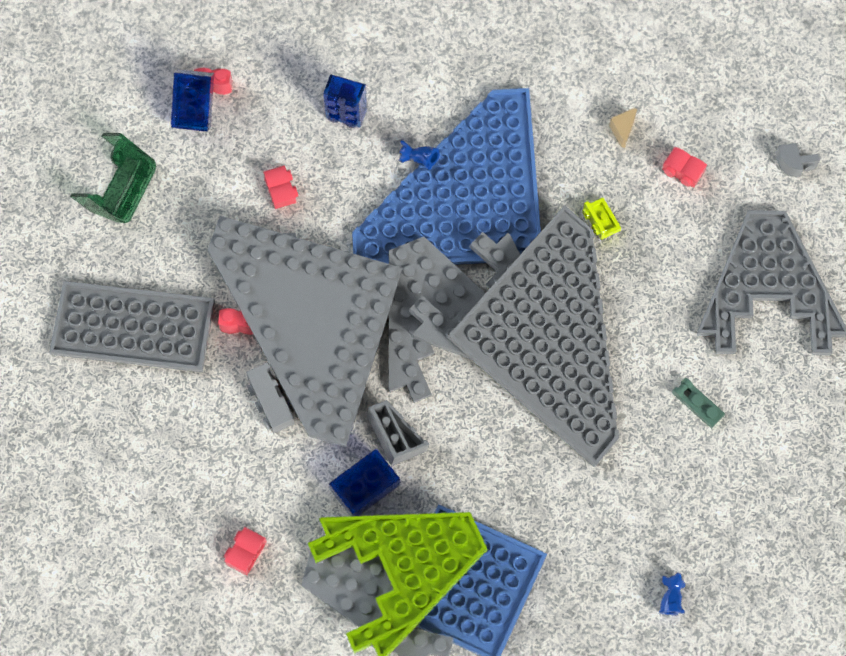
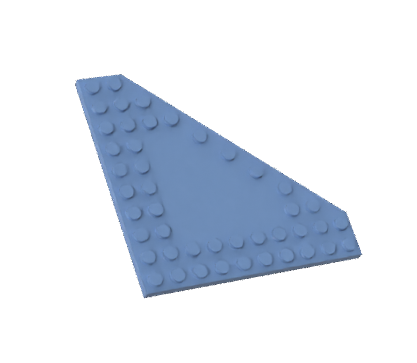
(476, 186)

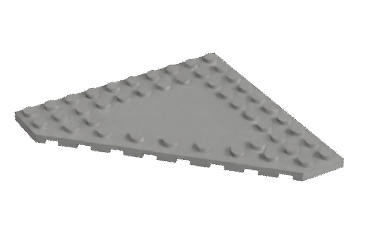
(312, 316)
(547, 336)

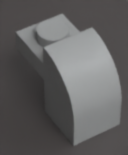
(791, 161)

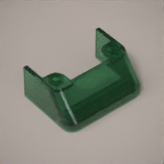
(127, 185)

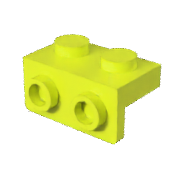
(601, 217)

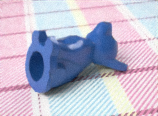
(423, 155)
(672, 598)

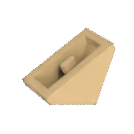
(622, 125)

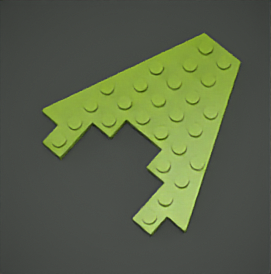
(421, 557)

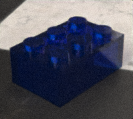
(192, 100)
(345, 101)
(364, 483)

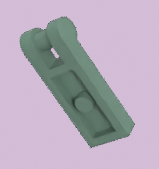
(698, 403)

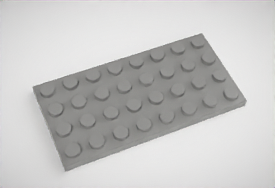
(132, 326)

